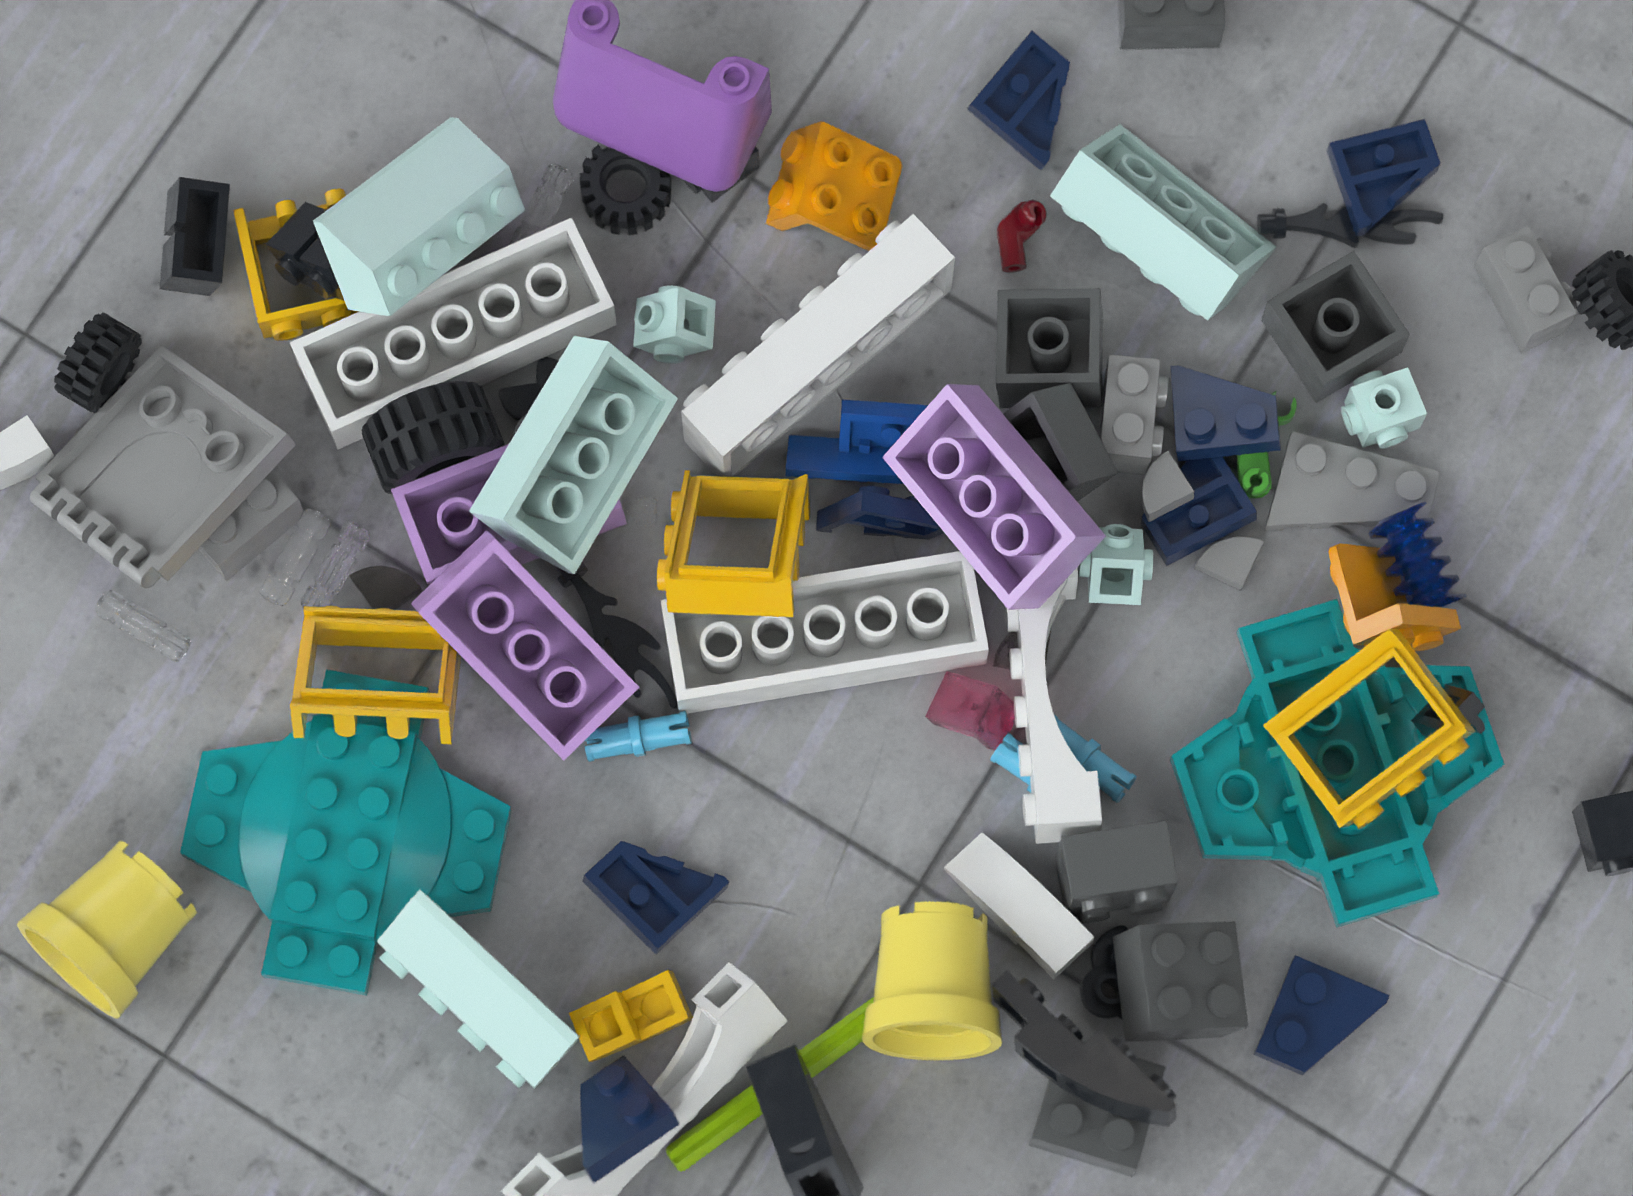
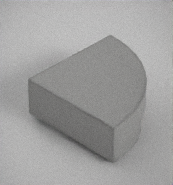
(1164, 487)
(1230, 560)

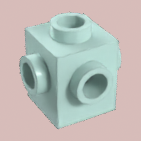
(674, 323)
(1383, 408)
(1118, 566)

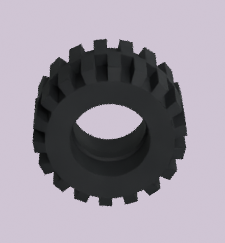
(430, 432)

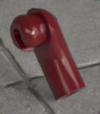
(1016, 230)

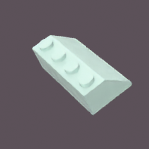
(417, 218)
(1161, 221)
(574, 453)
(476, 990)

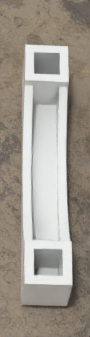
(1062, 792)
(724, 1034)

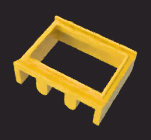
(289, 322)
(735, 589)
(372, 629)
(1405, 773)

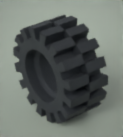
(623, 214)
(1607, 297)
(97, 362)

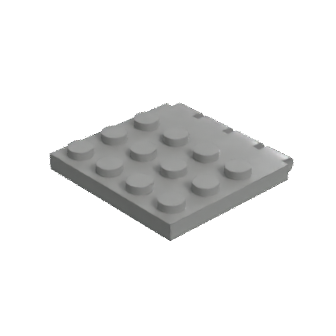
(159, 468)

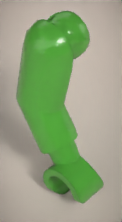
(1254, 468)

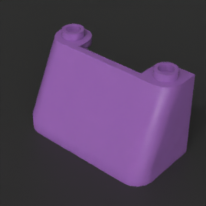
(655, 112)

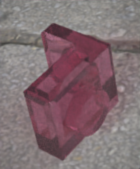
(972, 709)

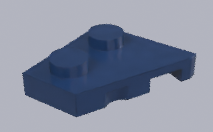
(1025, 98)
(1382, 170)
(1221, 417)
(1215, 511)
(880, 515)
(652, 892)
(1314, 1015)
(619, 1117)

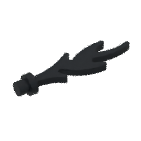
(1340, 225)
(623, 633)

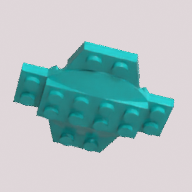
(1257, 805)
(343, 838)

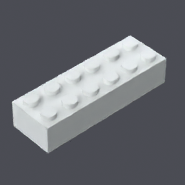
(459, 328)
(817, 347)
(843, 634)

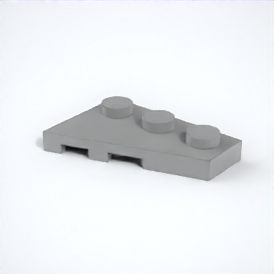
(1344, 485)

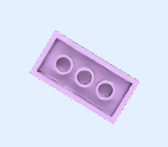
(993, 496)
(439, 515)
(524, 645)

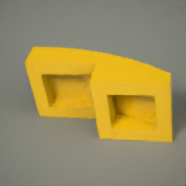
(631, 1016)

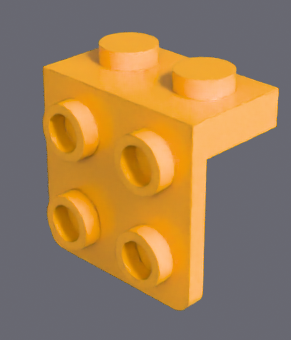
(834, 184)
(1373, 607)

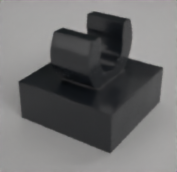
(1429, 722)

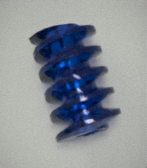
(1415, 558)

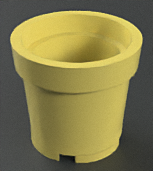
(109, 928)
(933, 986)

